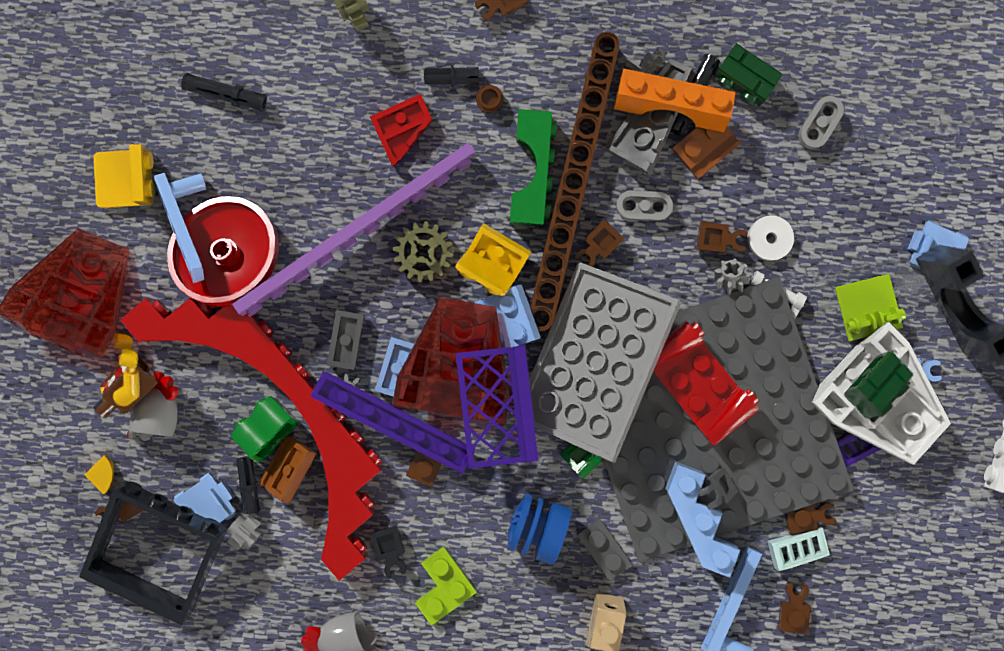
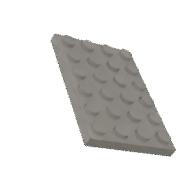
(599, 359)

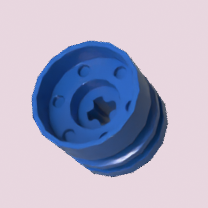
(539, 529)

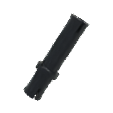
(702, 77)
(234, 94)

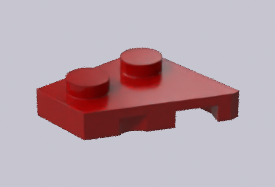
(401, 126)

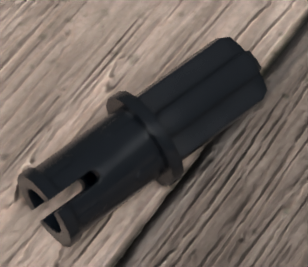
(451, 76)
(248, 485)

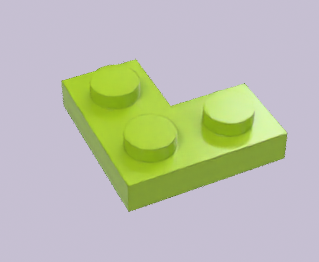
(451, 589)

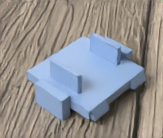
(932, 236)
(208, 499)

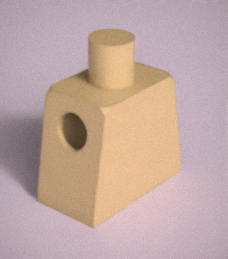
(606, 623)

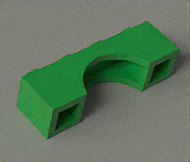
(534, 133)

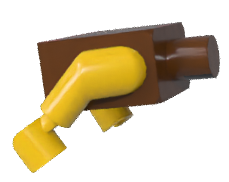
(127, 382)

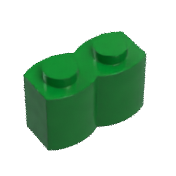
(264, 428)

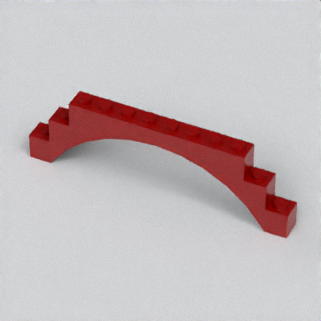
(344, 457)

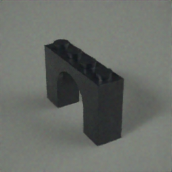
(948, 276)

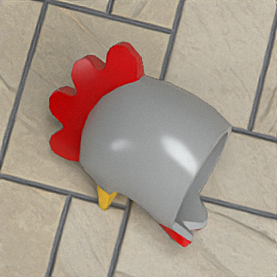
(155, 411)
(340, 635)

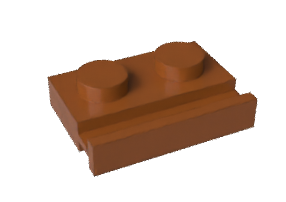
(704, 149)
(287, 469)

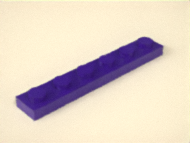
(391, 421)

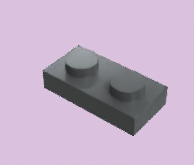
(345, 340)
(604, 549)

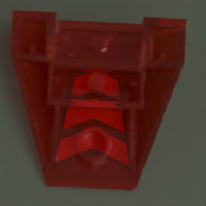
(72, 295)
(431, 374)

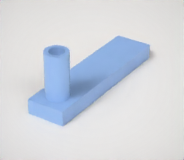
(168, 193)
(716, 635)

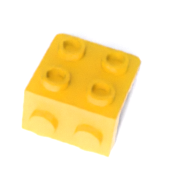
(124, 177)
(493, 260)

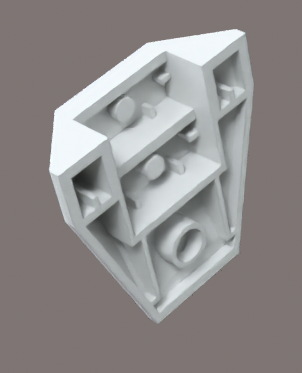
(915, 416)

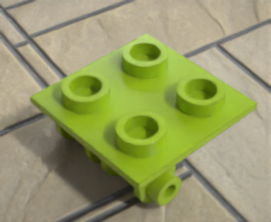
(868, 306)

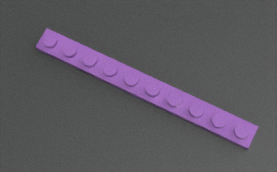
(347, 236)

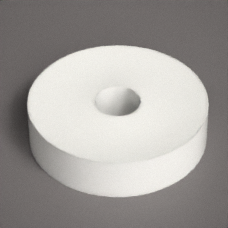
(783, 238)

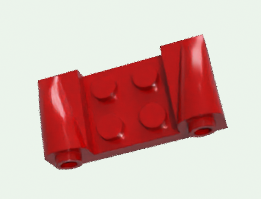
(702, 384)

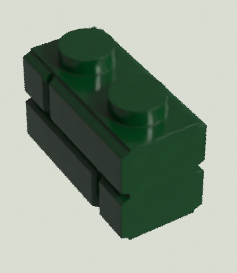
(747, 76)
(879, 385)

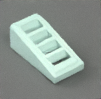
(777, 555)

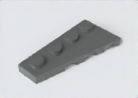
(644, 135)

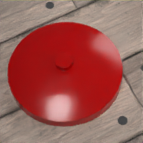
(234, 247)

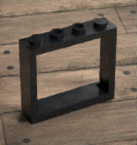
(133, 587)

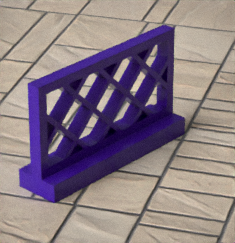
(522, 406)

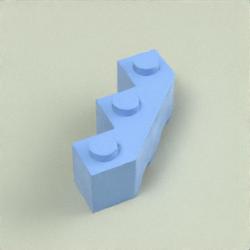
(700, 522)

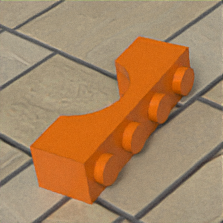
(705, 105)

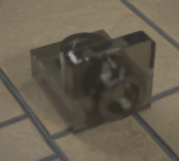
(649, 63)

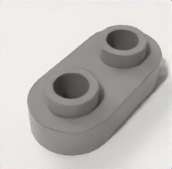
(821, 124)
(644, 205)

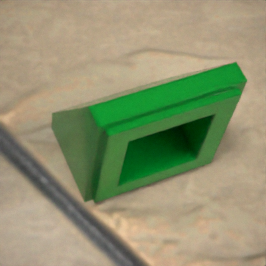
(580, 460)

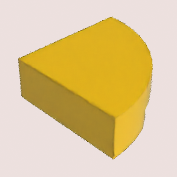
(102, 474)

